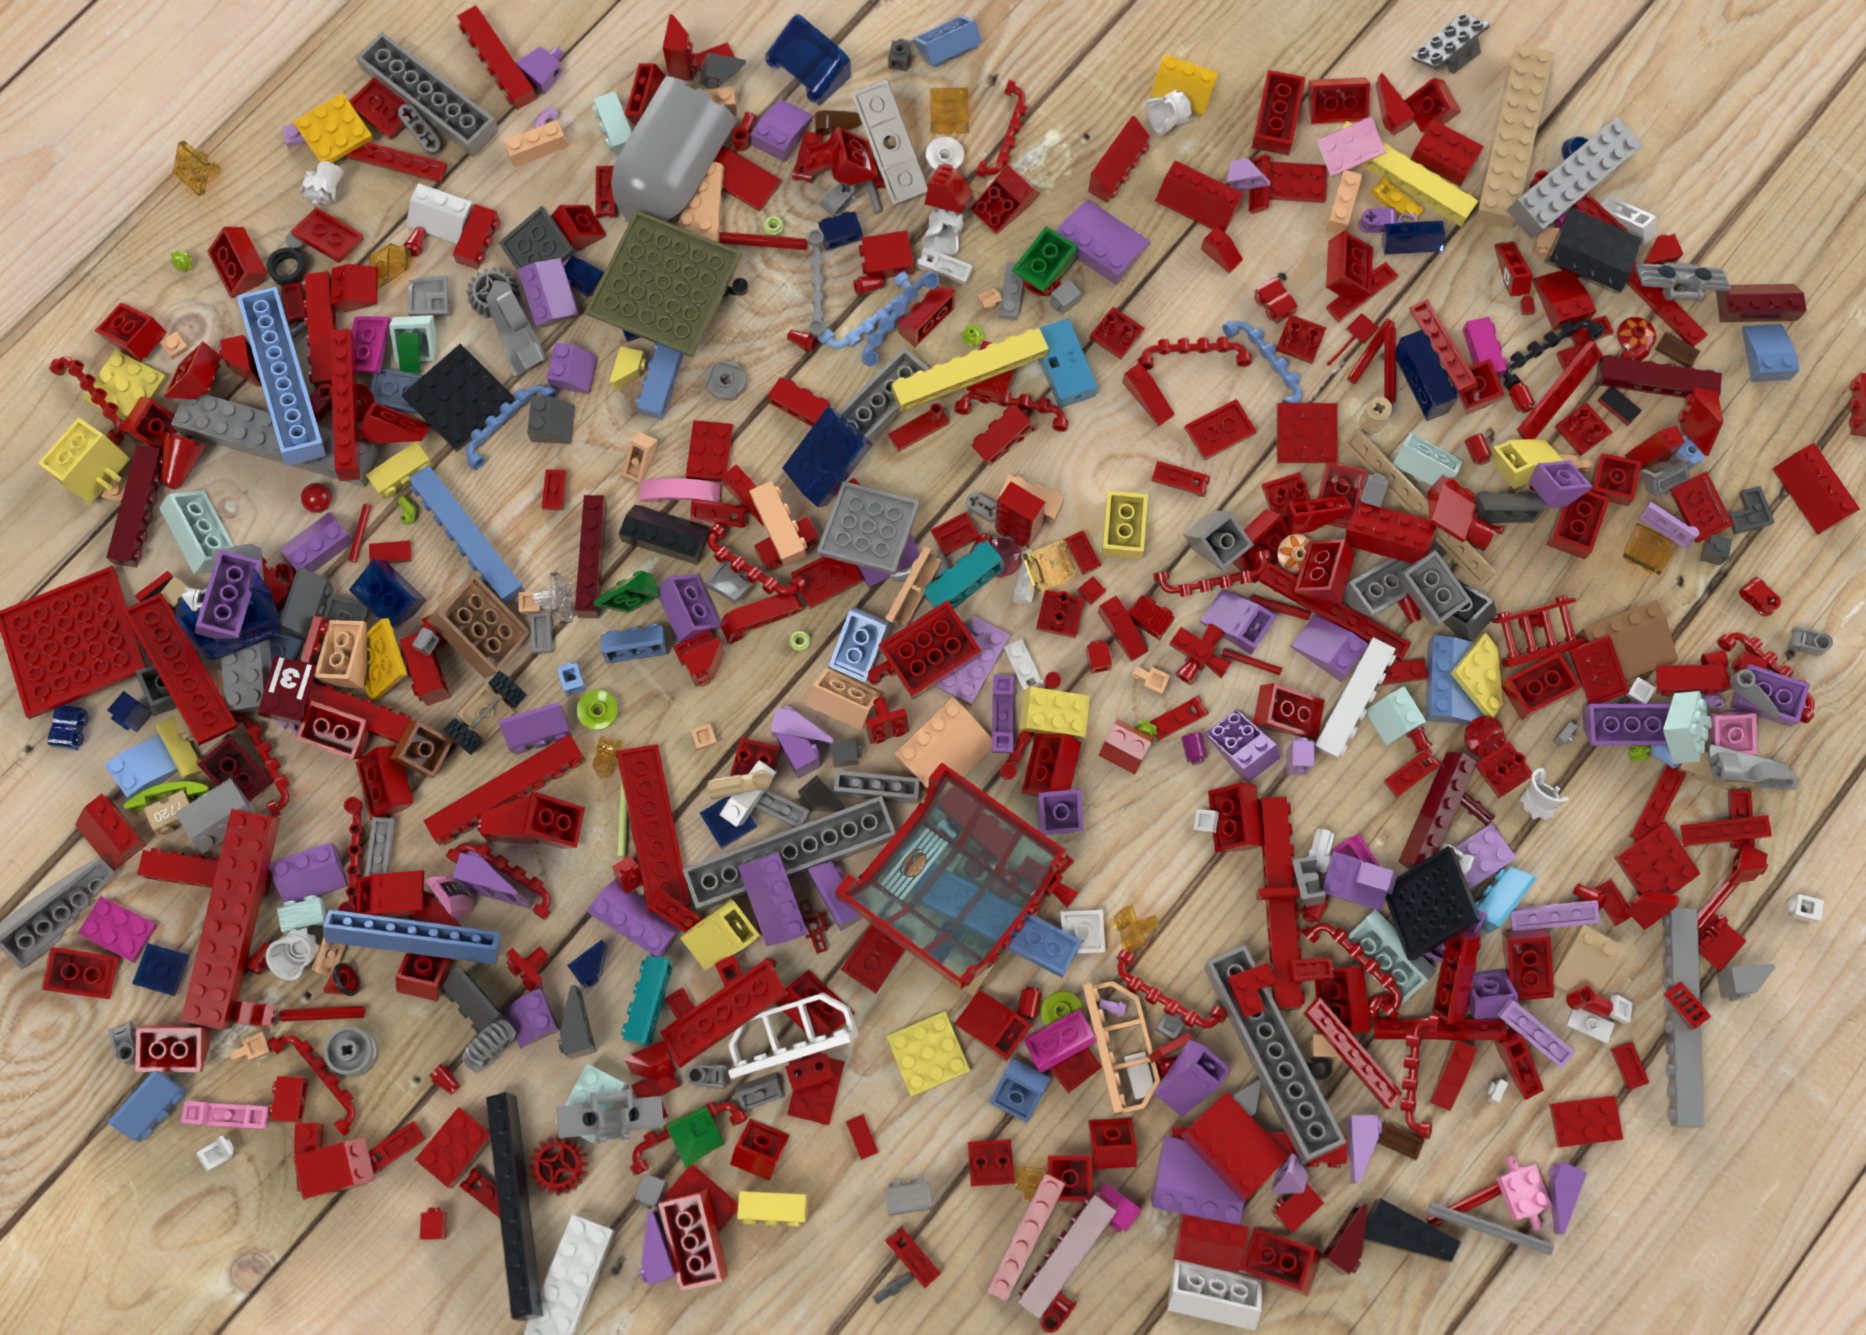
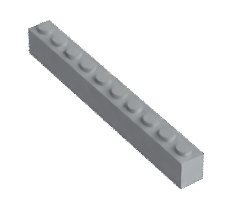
(1683, 1044)

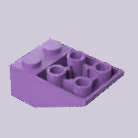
(1240, 620)
(1243, 745)
(1191, 1078)

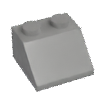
(1742, 981)

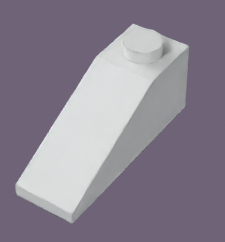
(1632, 218)
(740, 806)

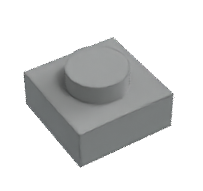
(1566, 734)

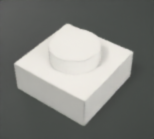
(1640, 691)
(1206, 820)
(1621, 1009)
(1496, 1090)

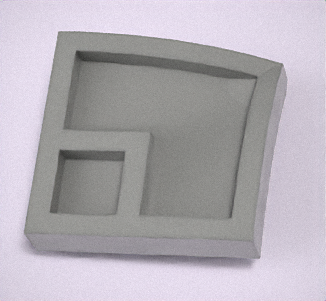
(428, 296)
(728, 583)

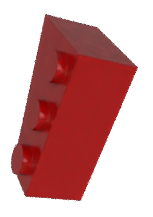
(1858, 405)
(1003, 434)

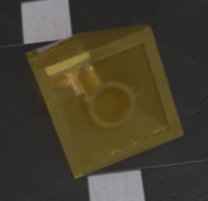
(391, 261)

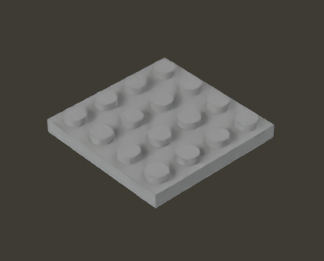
(868, 528)

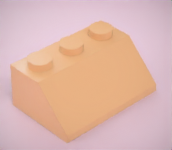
(842, 698)

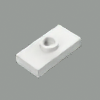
(1590, 1025)

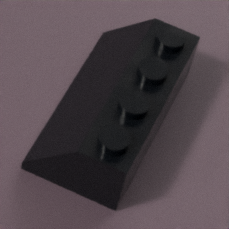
(664, 534)

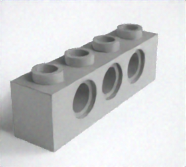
(875, 785)

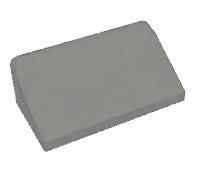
(759, 1091)

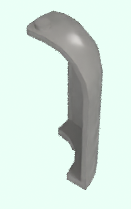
(669, 151)

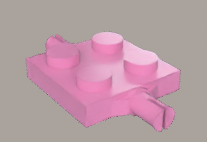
(1524, 1192)

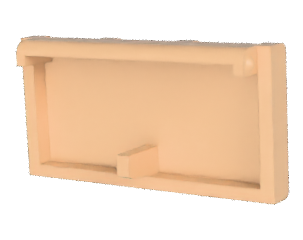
(912, 590)

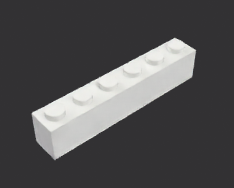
(1354, 698)

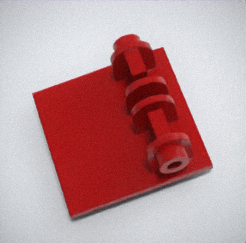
(1719, 942)

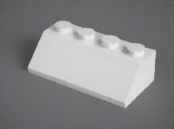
(1215, 1295)

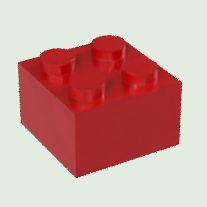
(1616, 478)

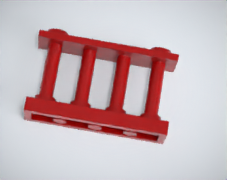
(1533, 651)

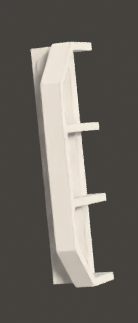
(800, 1049)

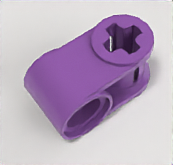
(1376, 219)

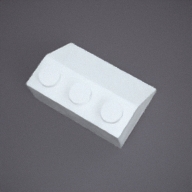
(438, 213)

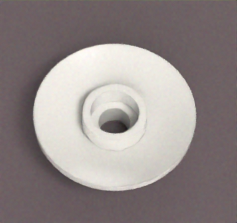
(944, 147)

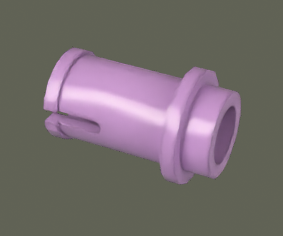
(1112, 1007)

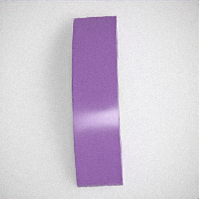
(1002, 714)

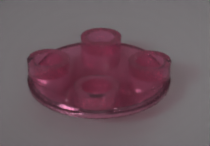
(1009, 553)

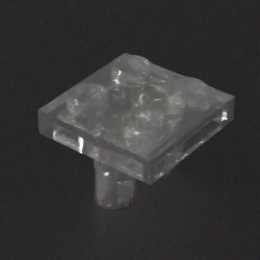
(557, 598)

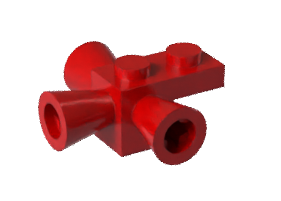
(1199, 653)
(1064, 893)

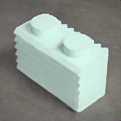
(304, 914)

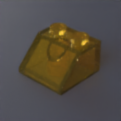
(1648, 549)

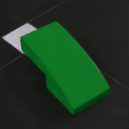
(409, 352)

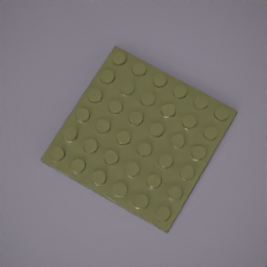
(664, 283)

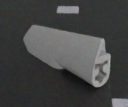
(514, 330)
(1743, 767)

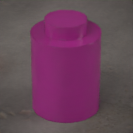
(1194, 748)

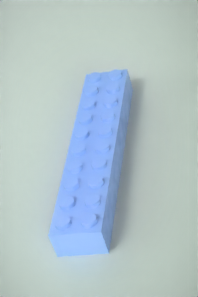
(281, 376)

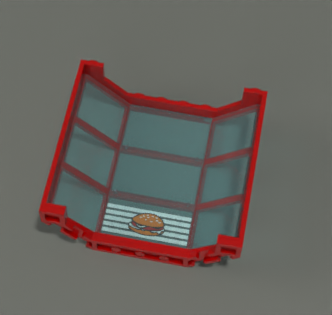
(955, 879)

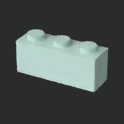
(612, 121)

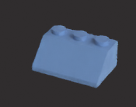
(948, 40)
(633, 644)
(148, 1106)

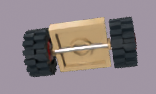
(483, 711)

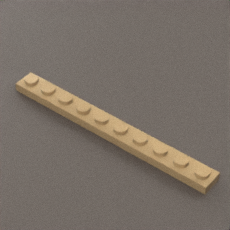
(1417, 505)

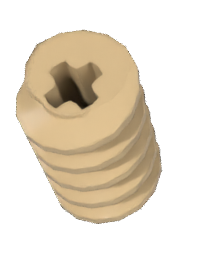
(1375, 415)

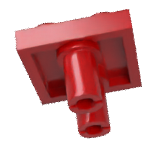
(1116, 333)
(1300, 339)
(1583, 429)
(1285, 491)
(1060, 613)
(886, 723)
(752, 751)
(1504, 769)
(528, 967)
(991, 1162)

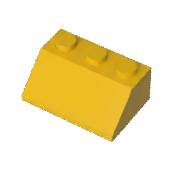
(1188, 78)

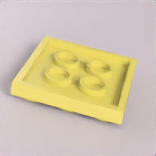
(126, 382)
(928, 1054)

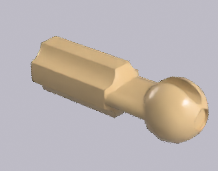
(737, 784)

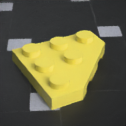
(1480, 675)

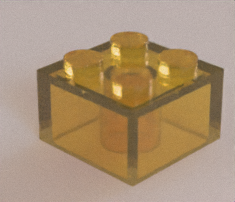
(949, 111)

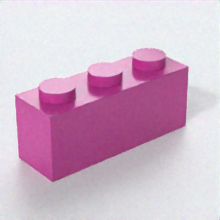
(1483, 344)

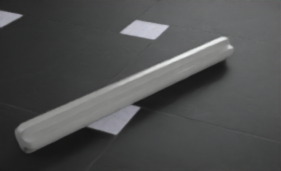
(1490, 1228)

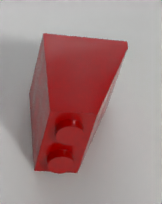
(506, 823)

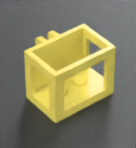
(84, 461)

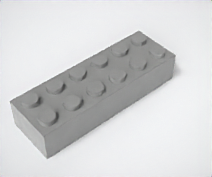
(874, 404)

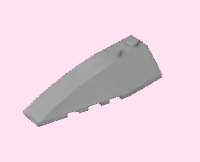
(1379, 586)
(46, 916)

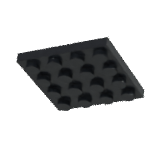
(457, 397)
(1431, 904)

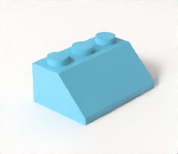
(1503, 896)

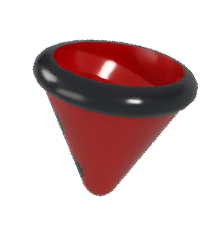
(343, 981)

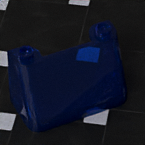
(810, 59)

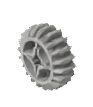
(478, 294)
(488, 1045)

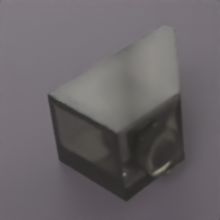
(819, 797)

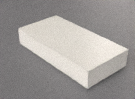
(1139, 1076)

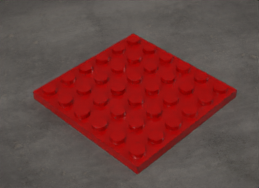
(70, 642)

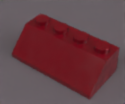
(1761, 303)

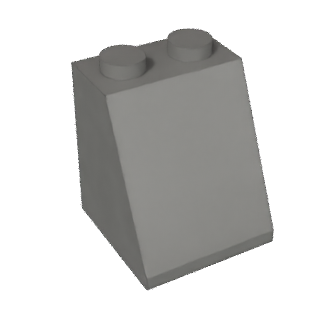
(1218, 538)

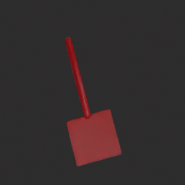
(1360, 328)

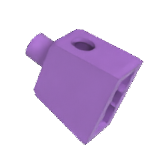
(542, 67)

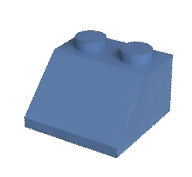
(1019, 1090)

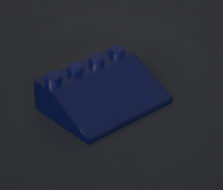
(826, 457)

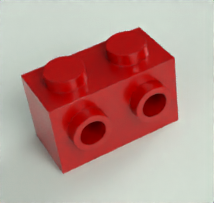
(810, 1076)

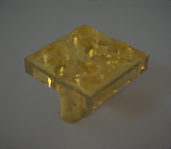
(193, 168)
(1133, 929)

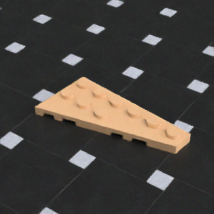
(703, 210)

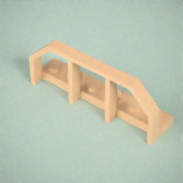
(1107, 1058)

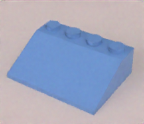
(1444, 696)

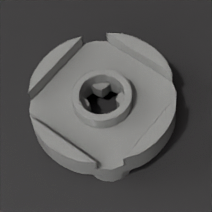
(721, 371)

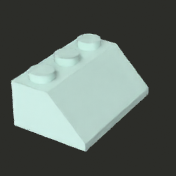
(1426, 460)

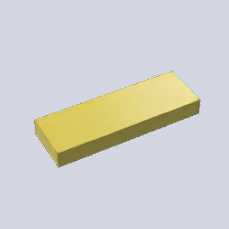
(179, 750)

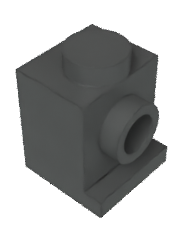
(899, 55)

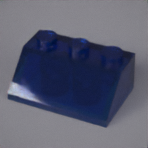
(387, 593)

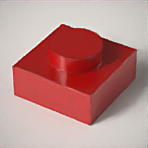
(1091, 590)

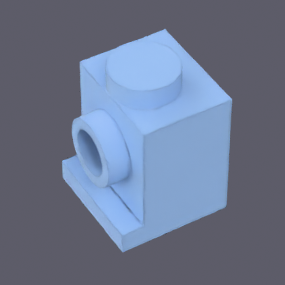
(1690, 452)
(571, 687)

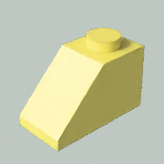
(627, 367)

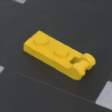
(1395, 198)

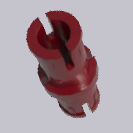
(1476, 809)

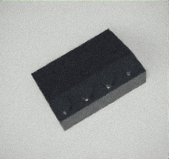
(1594, 251)

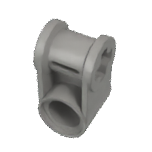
(838, 199)
(1806, 640)
(123, 1040)
(709, 1076)

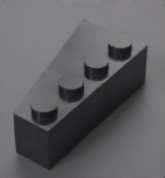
(1400, 1230)

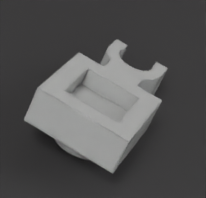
(1170, 1026)

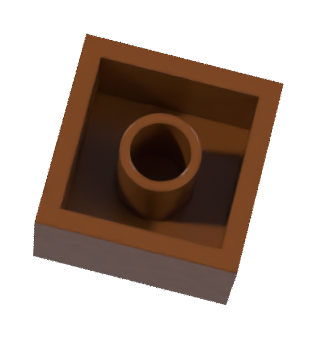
(422, 749)

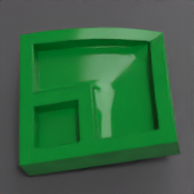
(695, 1135)

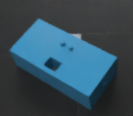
(1066, 365)

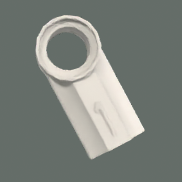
(1321, 848)

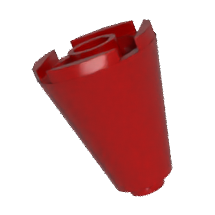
(178, 459)

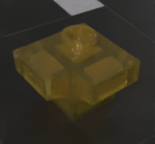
(1028, 1180)

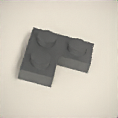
(1755, 514)

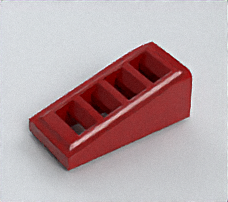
(1686, 1017)

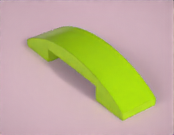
(163, 790)

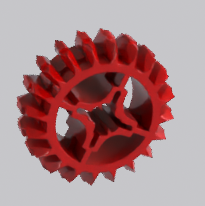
(555, 1175)

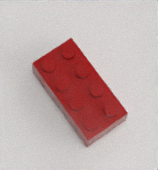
(1278, 112)
(1019, 515)
(1390, 533)
(693, 1240)

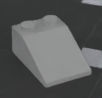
(908, 1197)

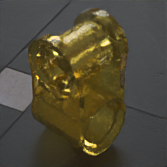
(606, 753)

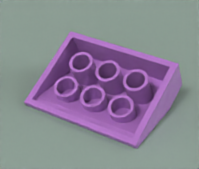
(1103, 241)
(481, 879)
(1190, 1186)

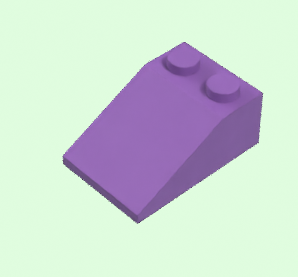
(780, 130)
(1329, 647)
(1341, 883)
(656, 1254)

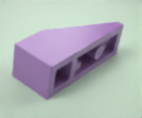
(1564, 1191)

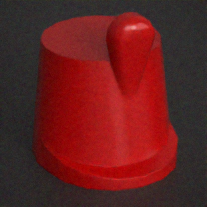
(1481, 533)

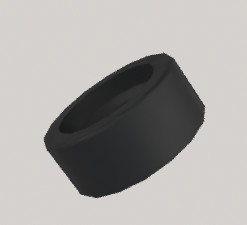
(280, 255)

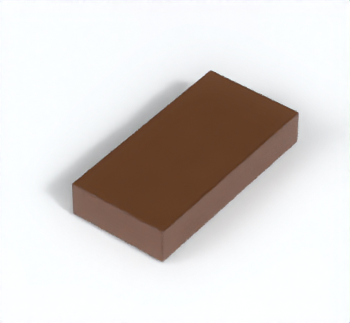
(1677, 350)
(1400, 1141)

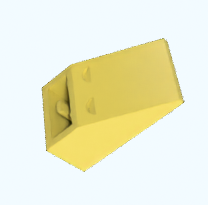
(1519, 458)
(719, 935)

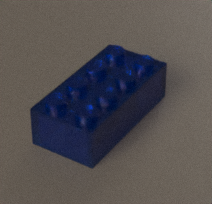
(1425, 375)

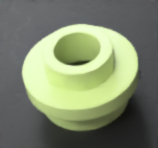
(773, 221)
(799, 635)

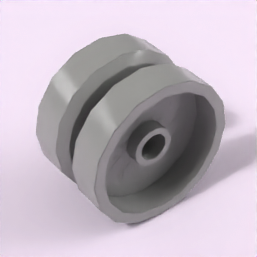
(338, 1050)

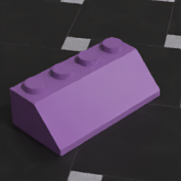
(226, 596)
(1625, 724)
(772, 899)
(629, 917)

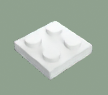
(1087, 927)

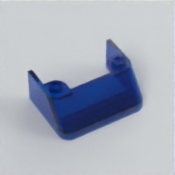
(259, 624)

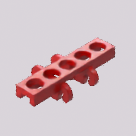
(812, 934)

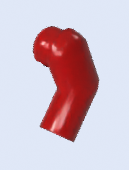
(1640, 354)
(1375, 1003)

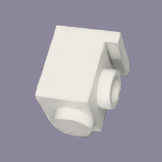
(1812, 908)

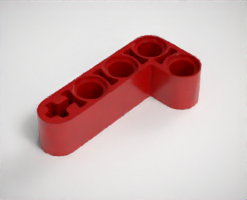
(758, 614)

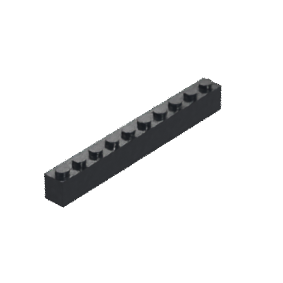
(514, 1207)

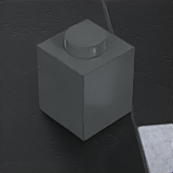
(1716, 549)
(845, 753)

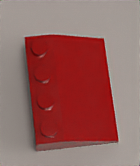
(930, 649)
(1234, 1147)

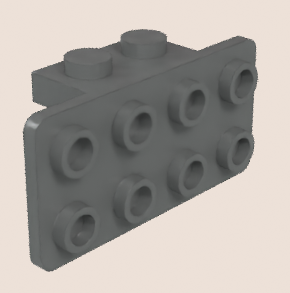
(1454, 44)

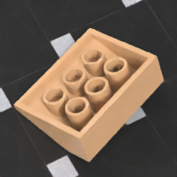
(948, 738)

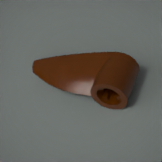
(828, 120)

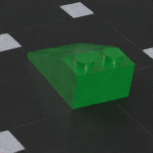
(1046, 259)
(630, 593)

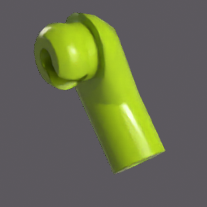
(409, 510)

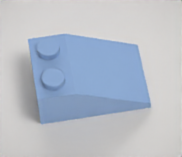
(858, 643)
(142, 766)

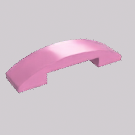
(679, 489)
(224, 1115)

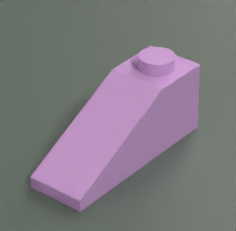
(794, 724)
(1362, 1137)

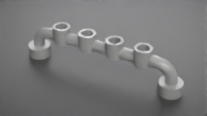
(816, 326)

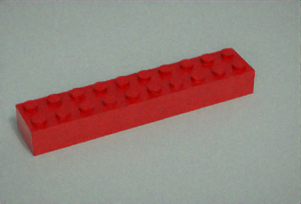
(230, 919)

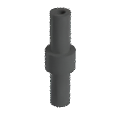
(893, 1288)

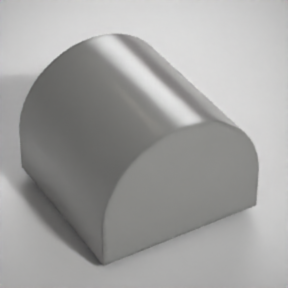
(425, 641)

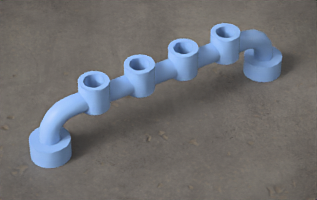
(867, 325)

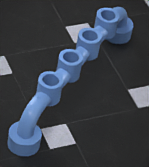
(1267, 351)
(870, 357)
(493, 424)

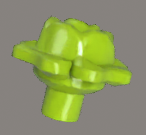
(181, 261)
(972, 335)
(1146, 727)
(1639, 753)

